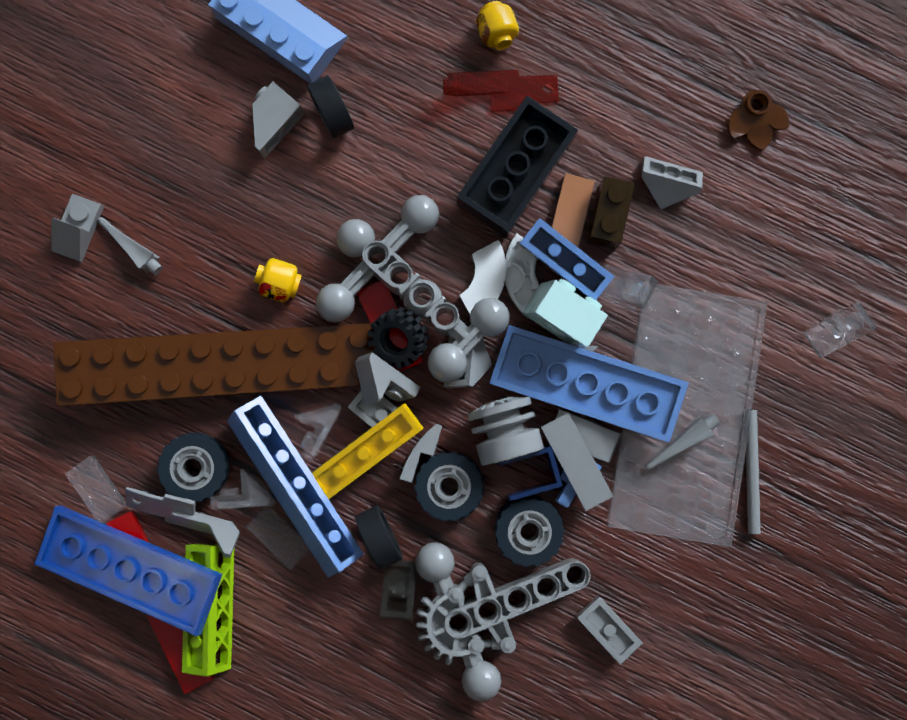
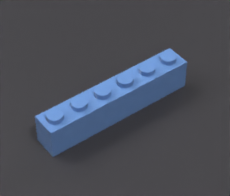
(294, 486)

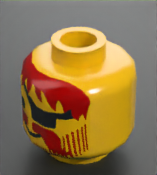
(277, 280)

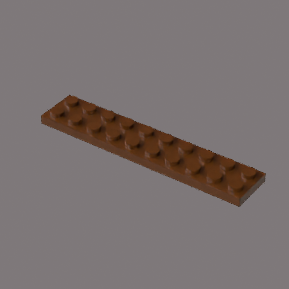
(208, 364)

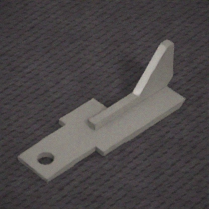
(182, 513)

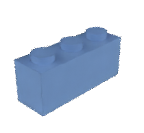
(566, 259)

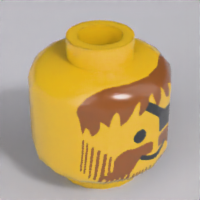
(497, 25)

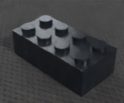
(516, 166)

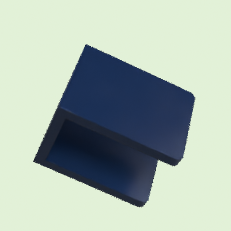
(542, 487)

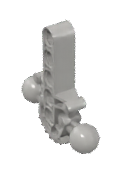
(481, 678)

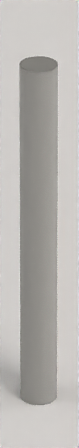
(752, 477)

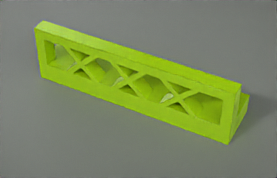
(201, 650)

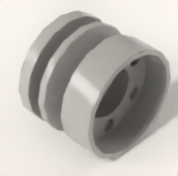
(505, 430)

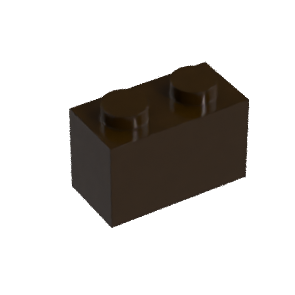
(610, 212)

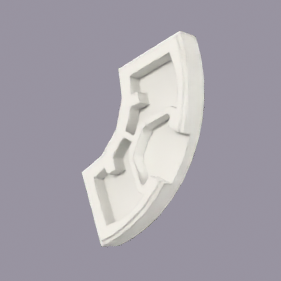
(520, 274)
(488, 275)

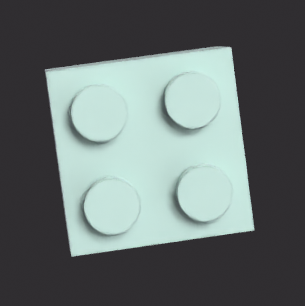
(565, 313)

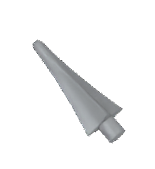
(140, 255)
(694, 434)

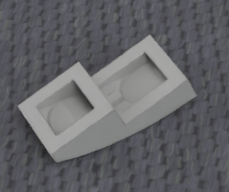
(426, 445)

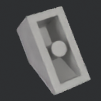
(273, 117)

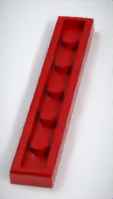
(168, 636)

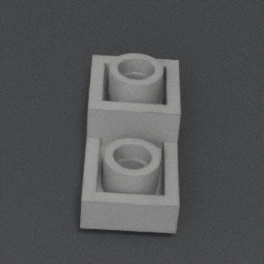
(598, 438)

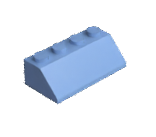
(284, 32)

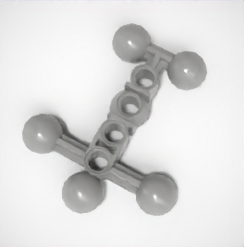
(357, 239)

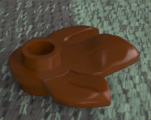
(758, 124)

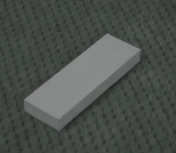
(577, 461)

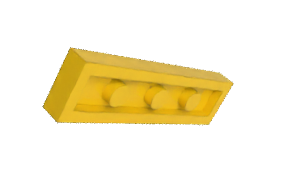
(367, 450)

